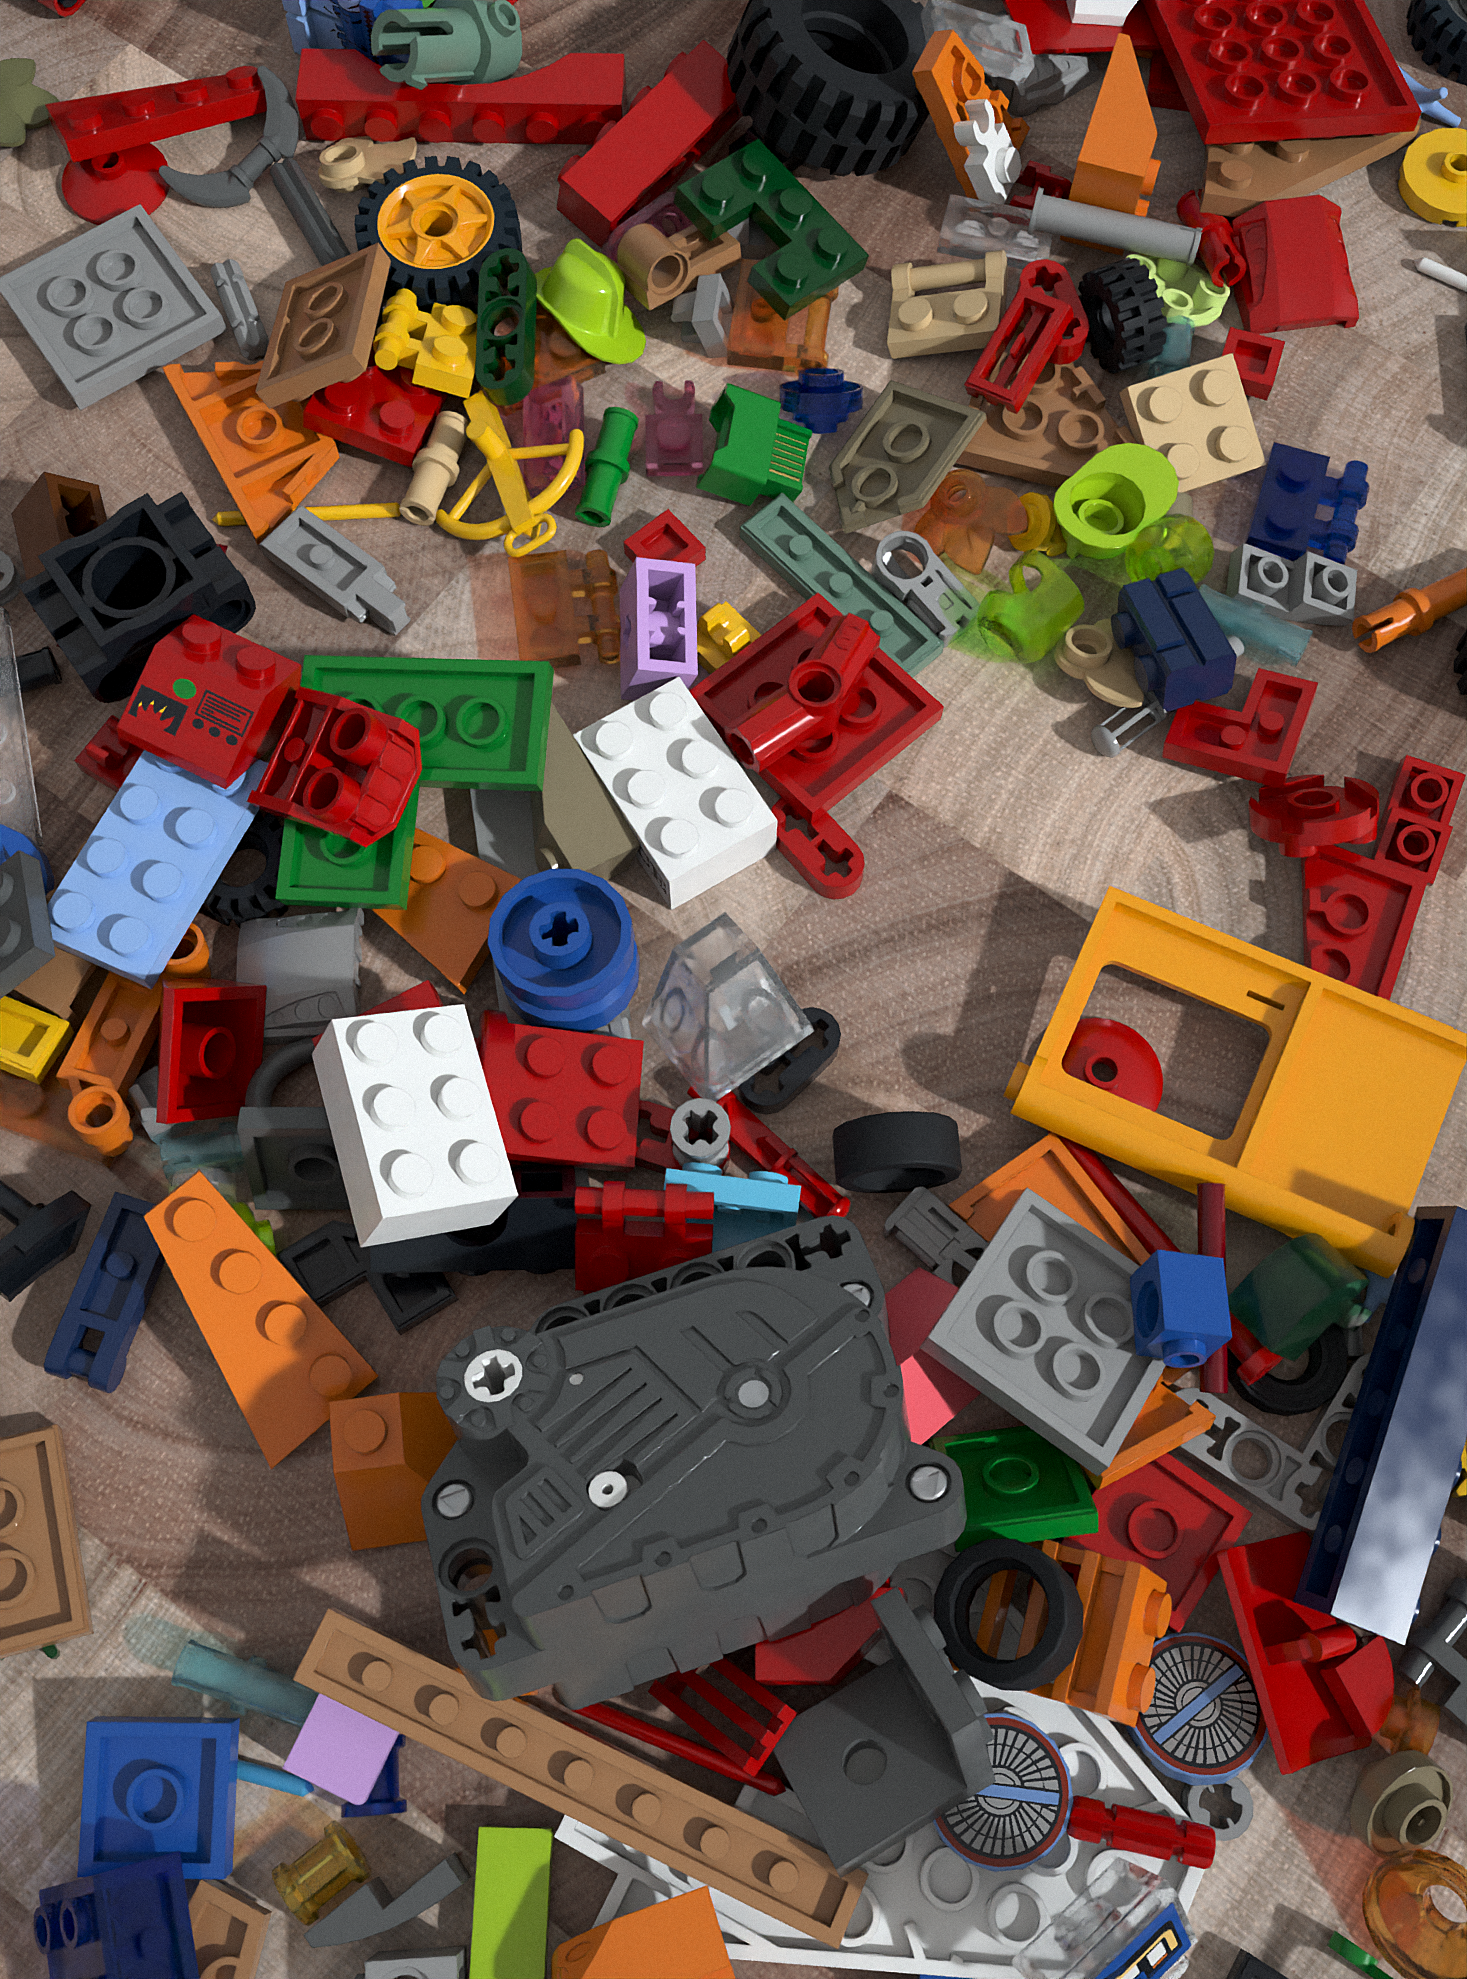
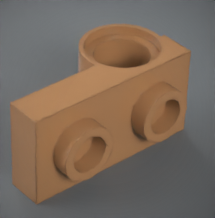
(666, 267)

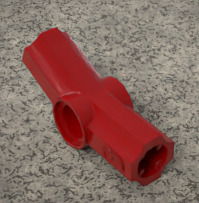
(786, 716)

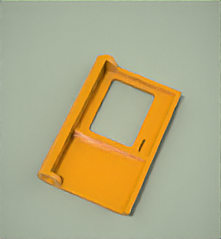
(1333, 1113)

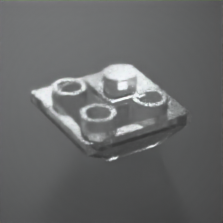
(722, 1010)

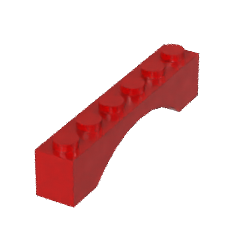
(562, 103)

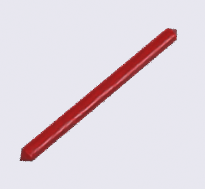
(681, 1747)

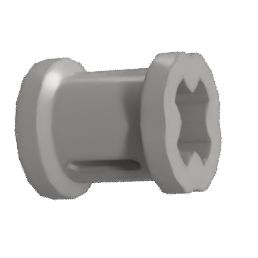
(700, 1115)

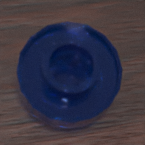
(821, 398)

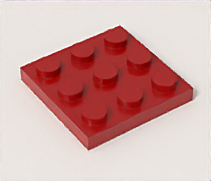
(873, 726)

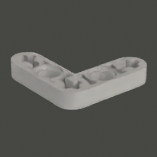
(1285, 1465)

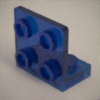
(119, 1924)

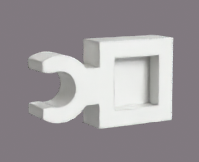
(992, 158)

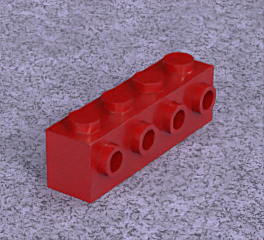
(650, 145)

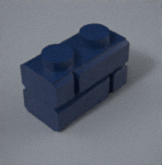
(1173, 640)

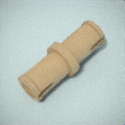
(435, 468)

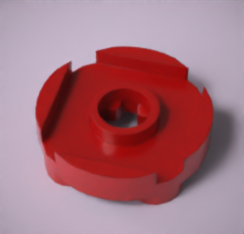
(1315, 815)

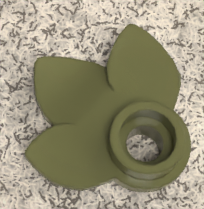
(20, 101)

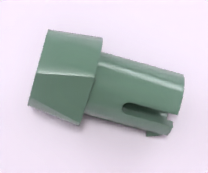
(450, 42)

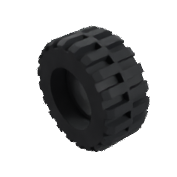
(831, 79)

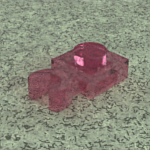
(674, 434)

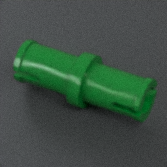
(607, 467)

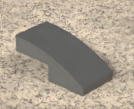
(376, 1911)

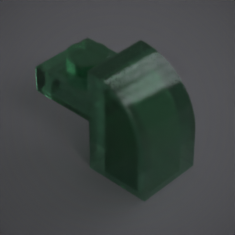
(1299, 1295)

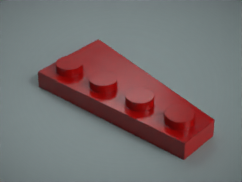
(149, 114)

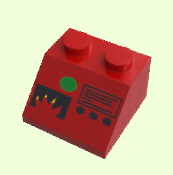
(210, 701)

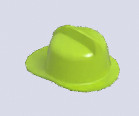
(589, 302)
(1114, 499)

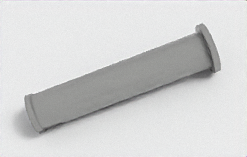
(1114, 228)

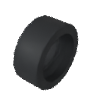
(896, 1152)
(957, 1593)

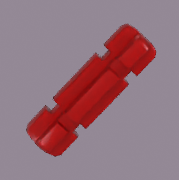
(1142, 1832)

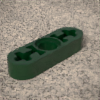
(517, 346)

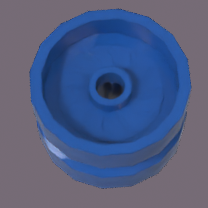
(565, 950)

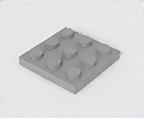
(110, 306)
(1050, 1332)

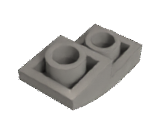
(1298, 591)

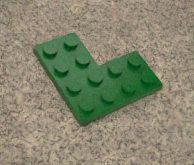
(477, 730)

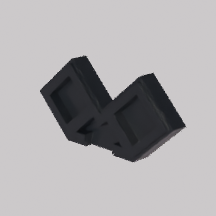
(333, 1263)

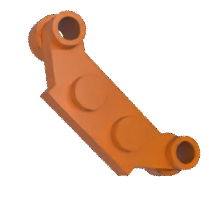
(115, 1045)

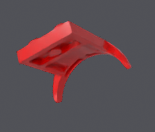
(562, 1093)

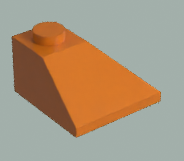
(383, 1462)

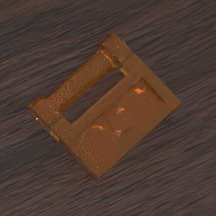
(761, 335)

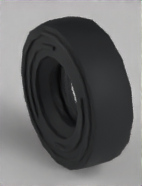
(1306, 1393)

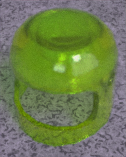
(1028, 623)

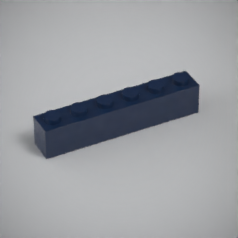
(1399, 1444)

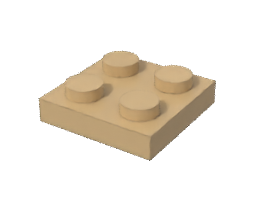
(1196, 422)

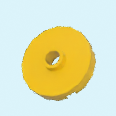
(1436, 176)

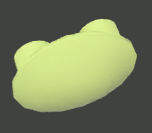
(1185, 289)

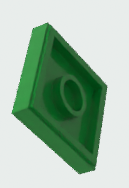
(1018, 1487)

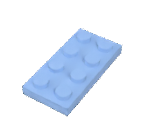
(150, 867)

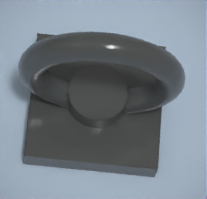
(288, 1148)

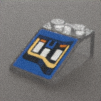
(1114, 1929)

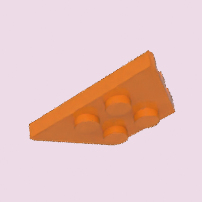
(257, 450)

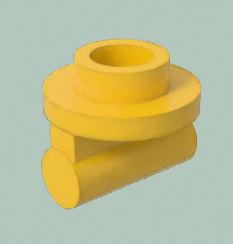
(1043, 528)

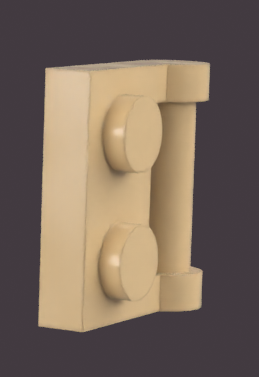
(946, 319)

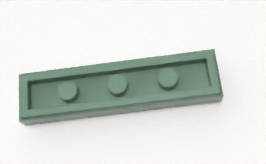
(817, 564)

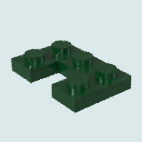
(813, 246)

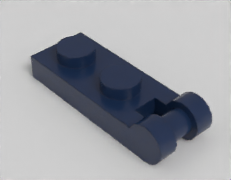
(108, 1297)

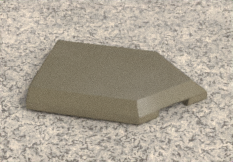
(899, 454)

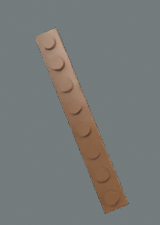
(582, 1777)

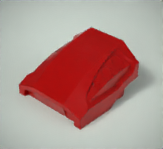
(1294, 266)
(341, 768)

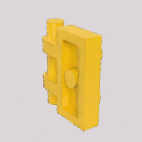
(434, 345)

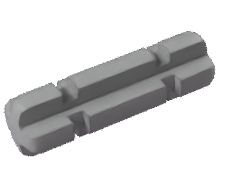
(240, 309)

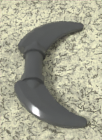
(233, 186)

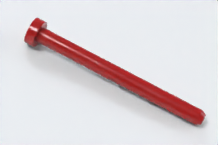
(1254, 1356)

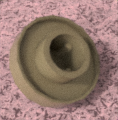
(1400, 1803)

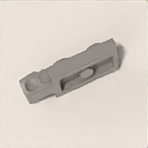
(335, 570)

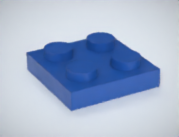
(159, 1791)

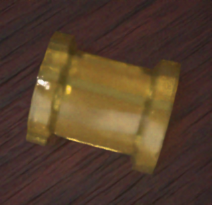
(321, 1873)

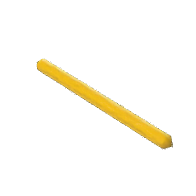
(325, 513)

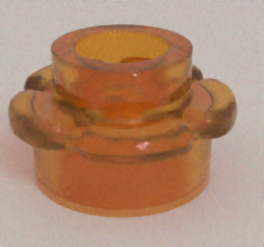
(1411, 1723)

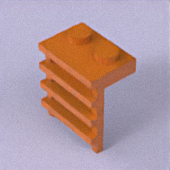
(1121, 1618)

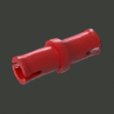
(1216, 241)

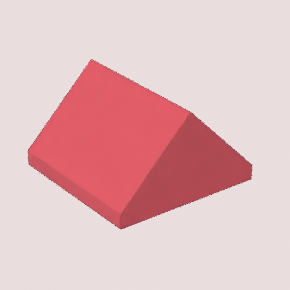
(930, 1388)

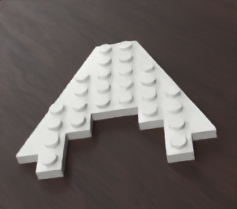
(921, 1900)

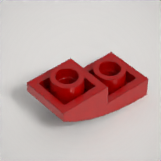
(1418, 817)

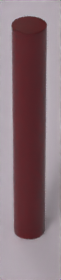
(1212, 1242)

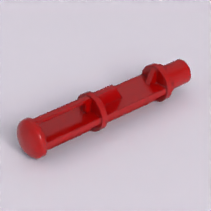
(775, 1156)

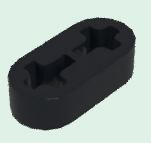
(799, 1071)

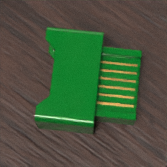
(754, 449)

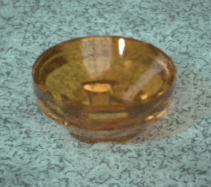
(1405, 1920)

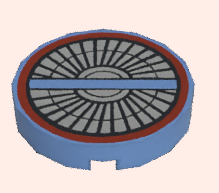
(1202, 1712)
(1019, 1813)

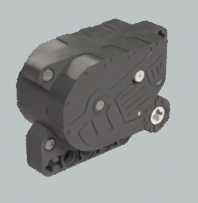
(679, 1469)

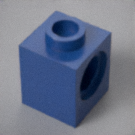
(1180, 1308)

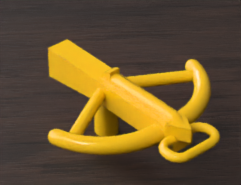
(522, 513)

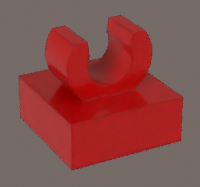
(108, 756)

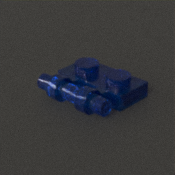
(1288, 501)

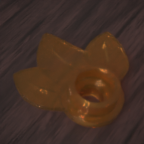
(969, 526)

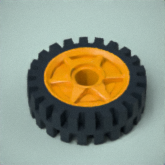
(438, 228)

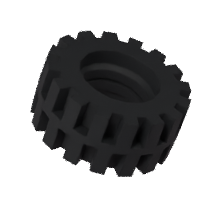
(1123, 315)

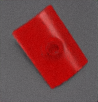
(1287, 1649)

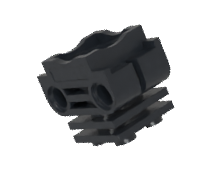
(131, 586)

